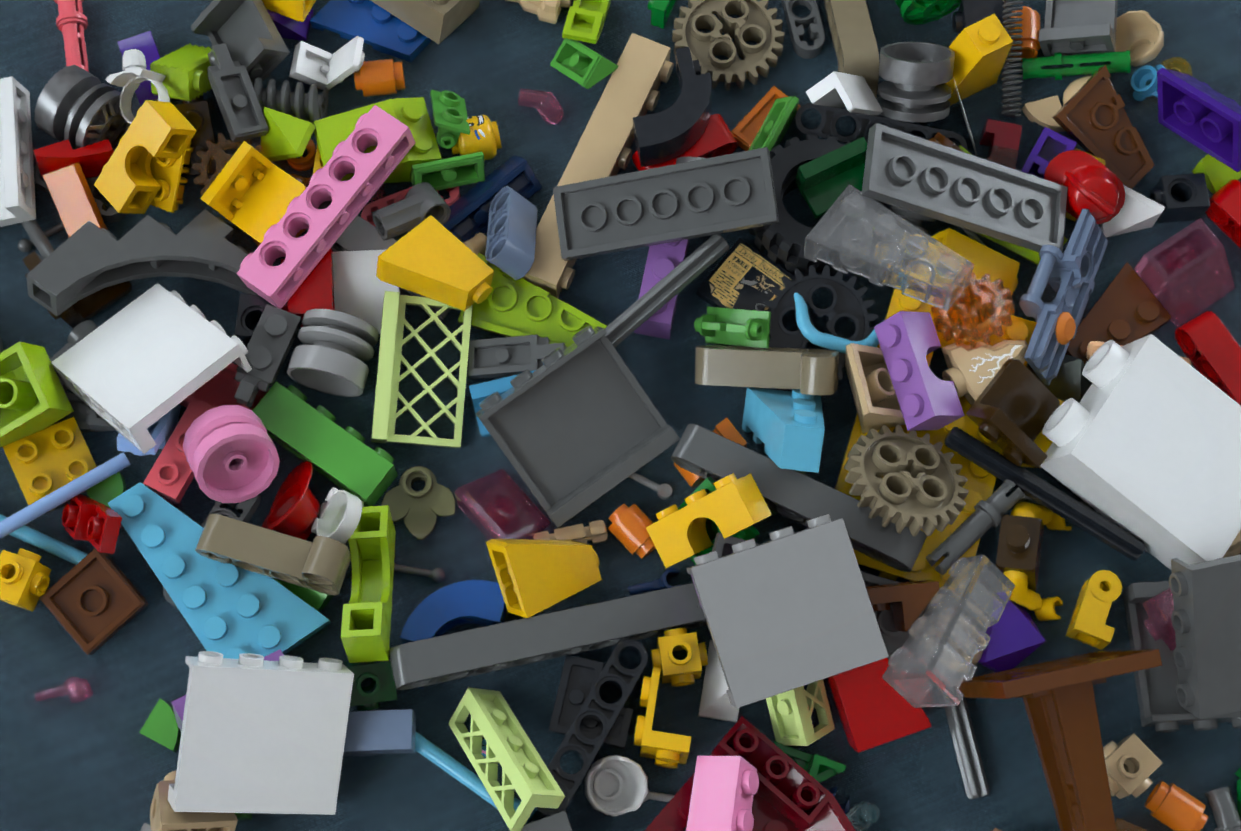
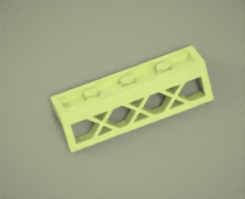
(792, 713)
(509, 746)

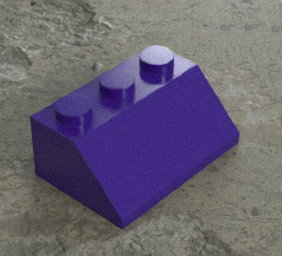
(1200, 116)

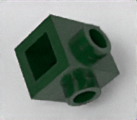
(377, 690)

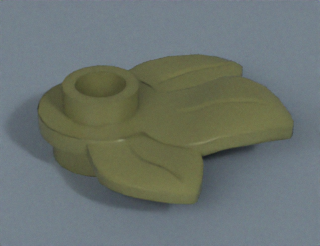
(419, 507)

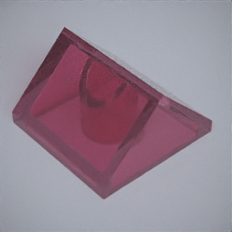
(500, 508)

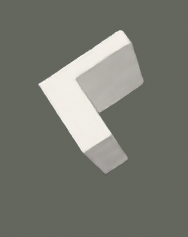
(845, 90)

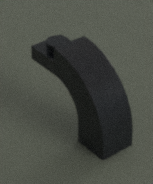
(680, 126)

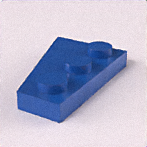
(373, 24)

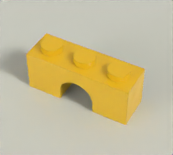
(127, 176)
(731, 506)

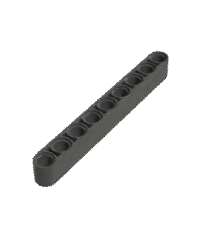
(544, 637)

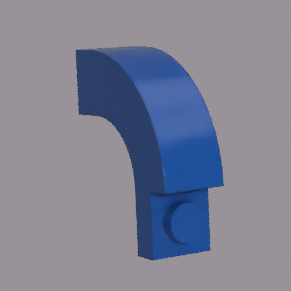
(453, 606)

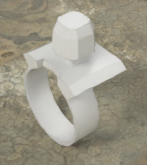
(135, 72)
(338, 516)

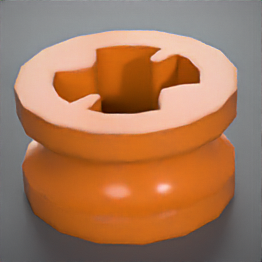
(307, 162)

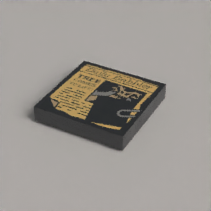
(743, 279)

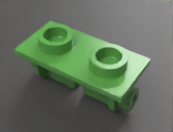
(449, 116)
(735, 327)

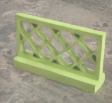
(389, 375)

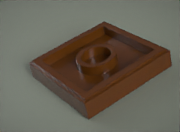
(94, 601)

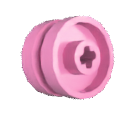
(231, 454)

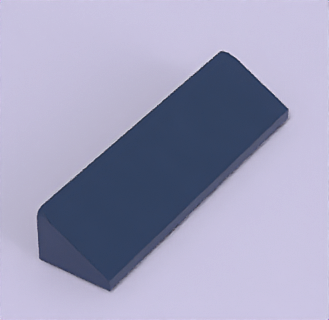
(471, 211)

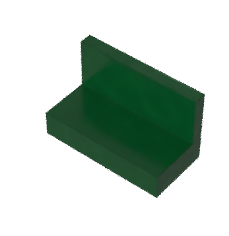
(829, 175)

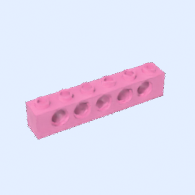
(326, 225)

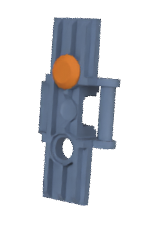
(1072, 278)

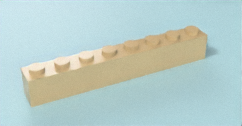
(603, 147)

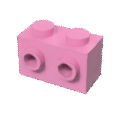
(722, 794)

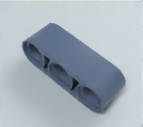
(511, 233)

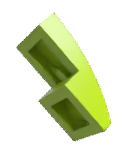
(586, 20)

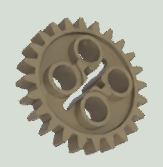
(754, 24)
(906, 480)

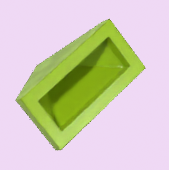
(286, 135)

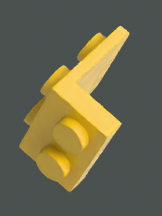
(252, 192)
(664, 747)

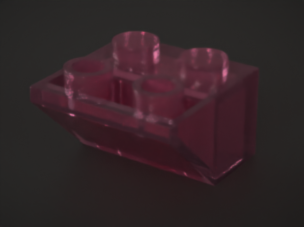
(1187, 272)

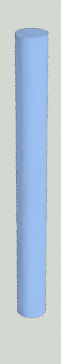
(63, 494)

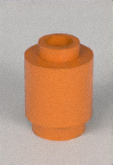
(1030, 32)
(380, 77)
(630, 529)
(1176, 808)

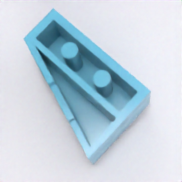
(787, 425)

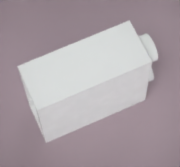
(1153, 451)

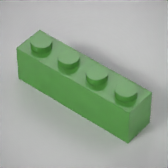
(330, 448)

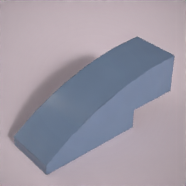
(380, 732)

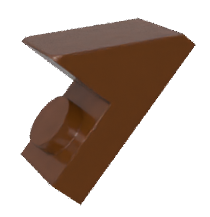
(907, 600)

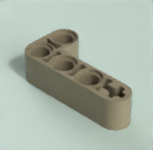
(854, 39)
(781, 368)
(308, 564)

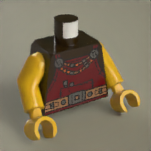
(1021, 553)

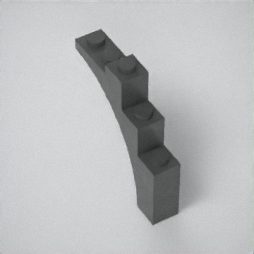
(150, 249)

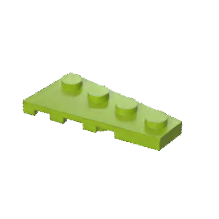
(526, 309)

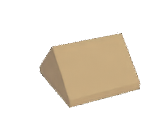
(872, 388)

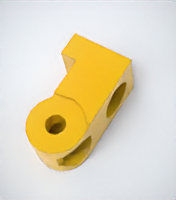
(1093, 609)

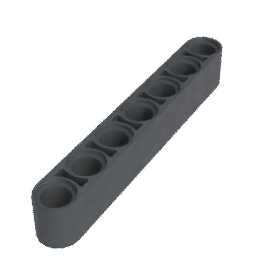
(797, 495)

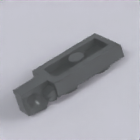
(235, 96)
(266, 352)
(507, 355)

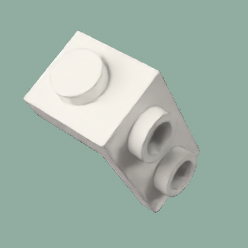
(323, 68)

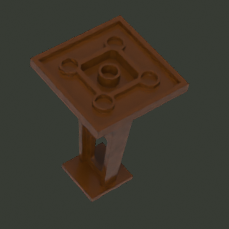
(1067, 726)

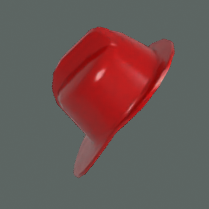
(1088, 184)
(294, 505)

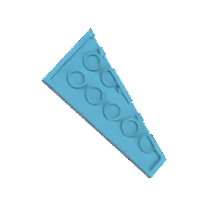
(223, 604)

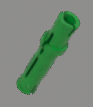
(1032, 66)

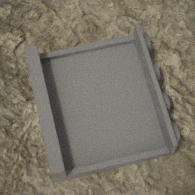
(787, 610)

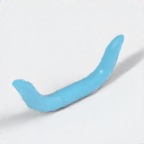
(823, 339)

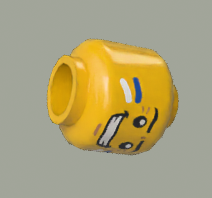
(482, 138)

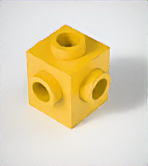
(22, 578)
(679, 671)

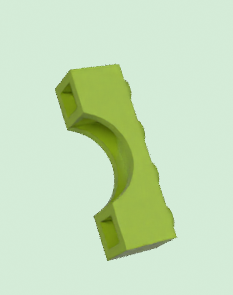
(368, 614)

